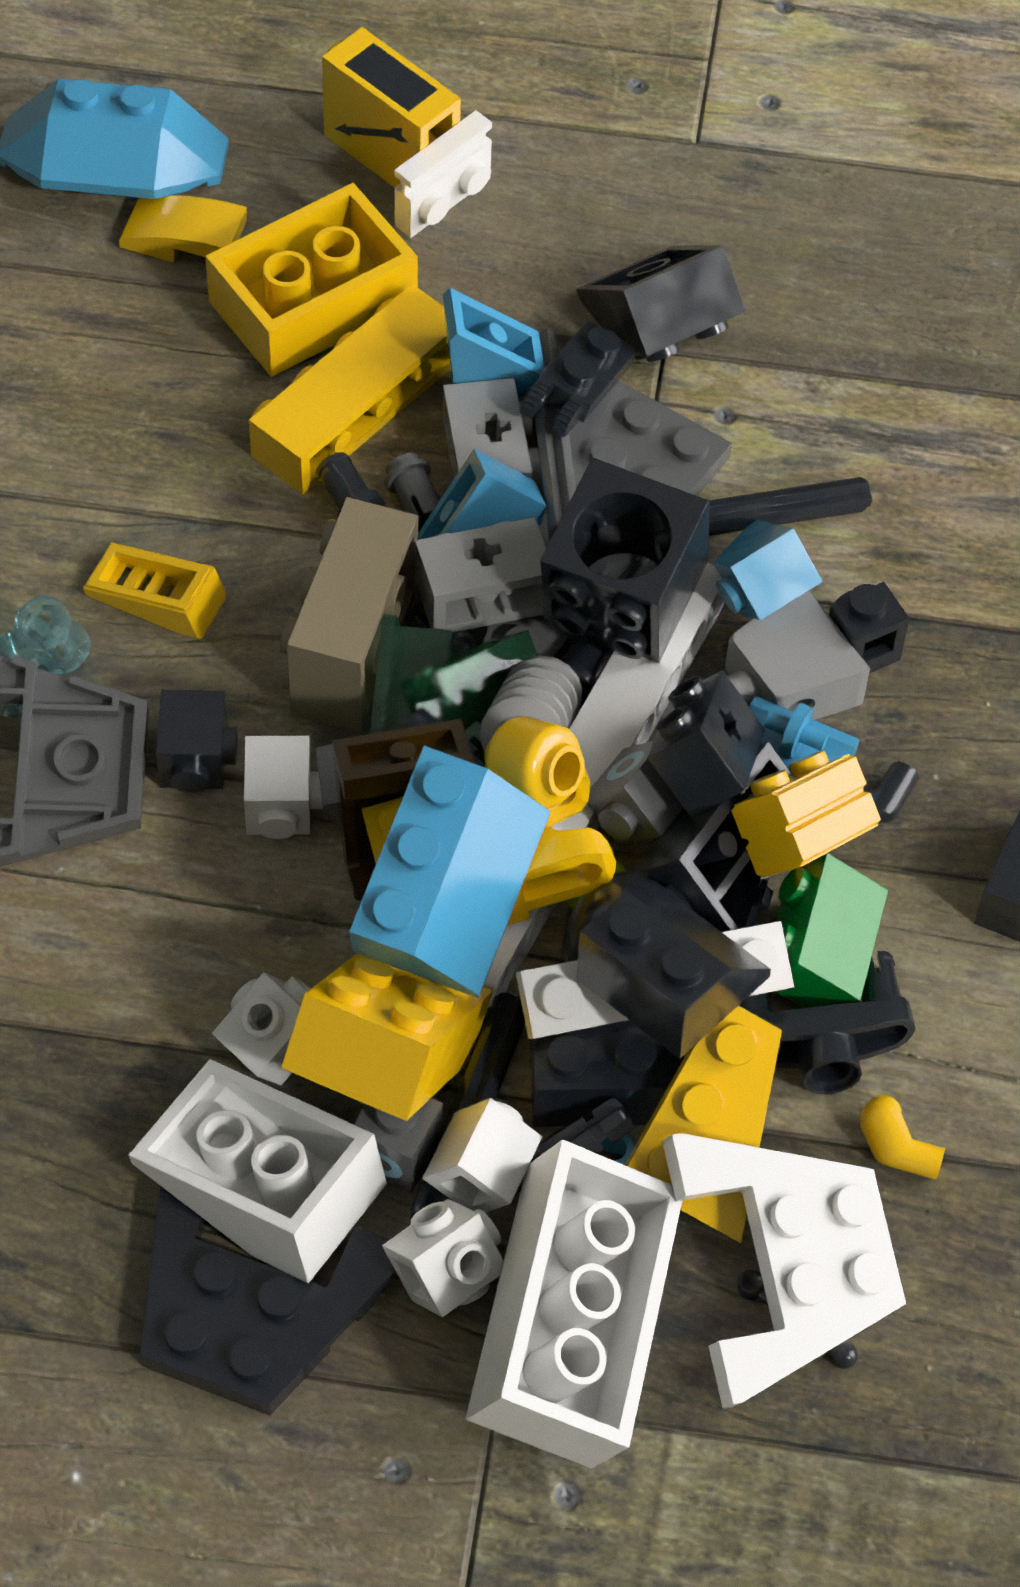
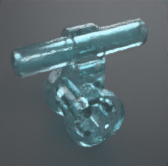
(37, 640)

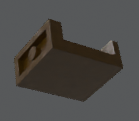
(378, 770)

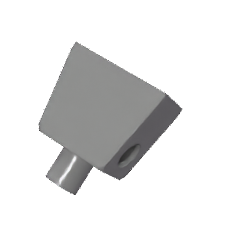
(796, 660)

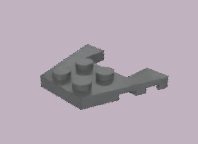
(75, 761)

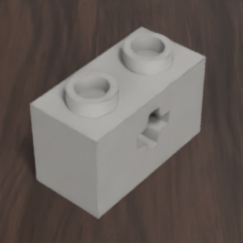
(488, 420)
(481, 575)

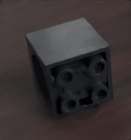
(634, 515)

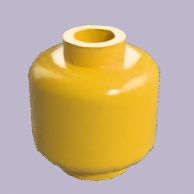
(536, 759)

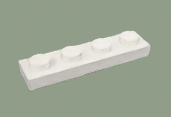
(559, 1003)

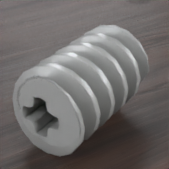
(536, 689)

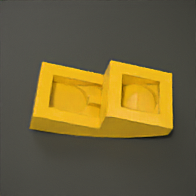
(182, 223)

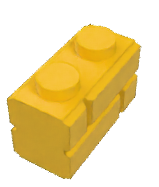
(804, 814)

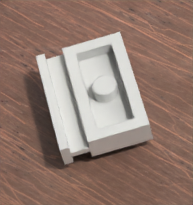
(443, 174)

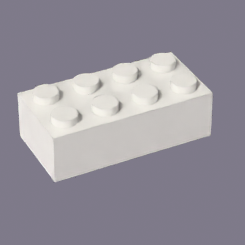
(576, 1306)

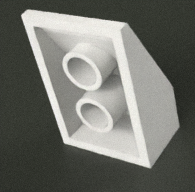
(263, 1167)

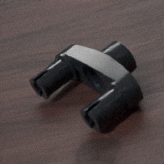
(833, 1038)

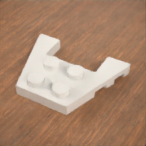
(816, 1246)

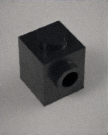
(194, 740)

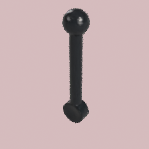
(751, 1287)

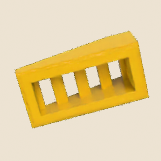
(188, 608)

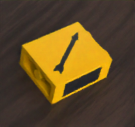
(382, 104)

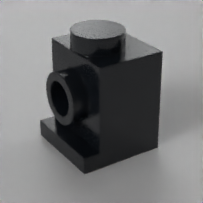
(868, 615)

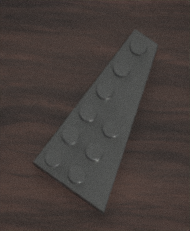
(643, 439)

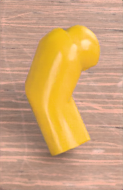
(892, 1141)

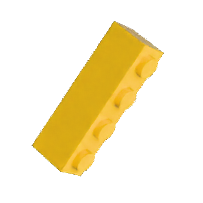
(352, 389)

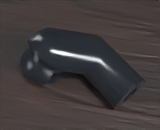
(893, 790)

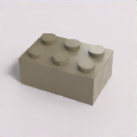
(337, 635)

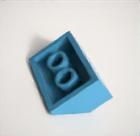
(449, 873)

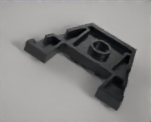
(243, 1323)

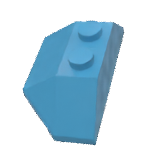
(112, 141)

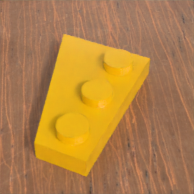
(717, 1096)

